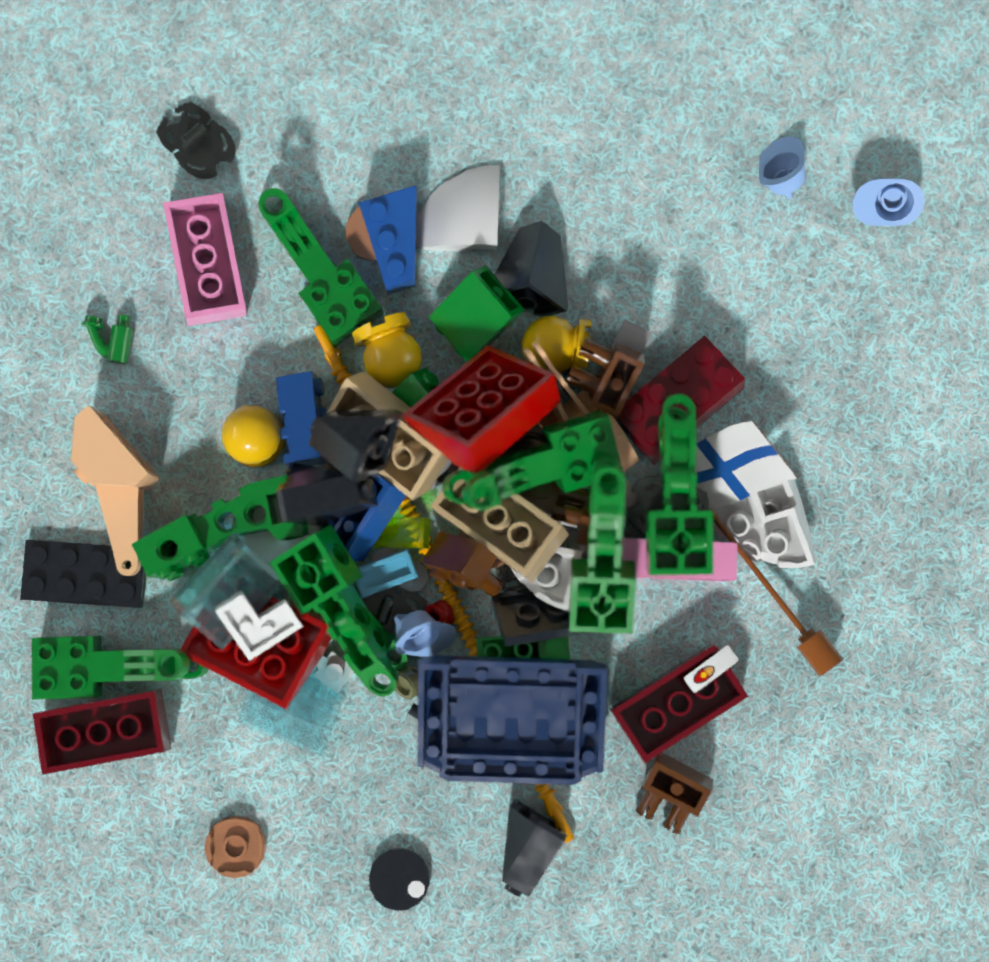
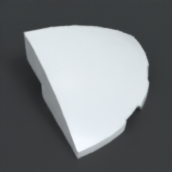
(462, 213)
(770, 526)
(554, 580)

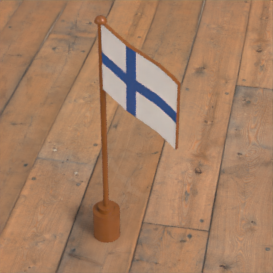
(733, 468)

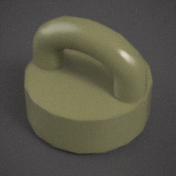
(408, 682)

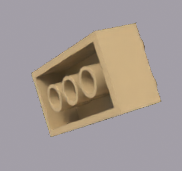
(413, 459)
(511, 531)

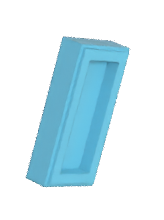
(386, 573)

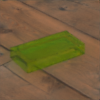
(405, 533)

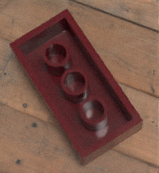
(699, 374)
(669, 709)
(101, 732)

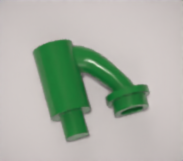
(120, 338)

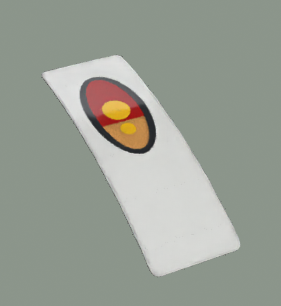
(711, 669)

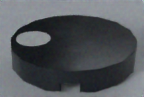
(399, 879)

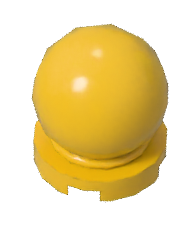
(558, 340)
(389, 350)
(252, 436)

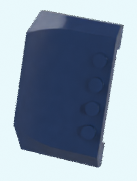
(511, 718)

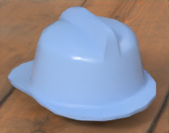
(783, 166)
(888, 202)
(421, 634)

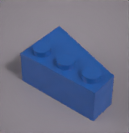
(392, 233)
(300, 405)
(364, 528)

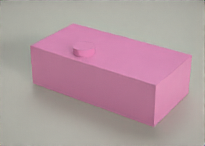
(205, 259)
(723, 561)

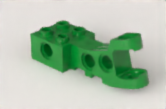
(335, 294)
(563, 457)
(678, 533)
(202, 535)
(321, 577)
(603, 583)
(78, 666)

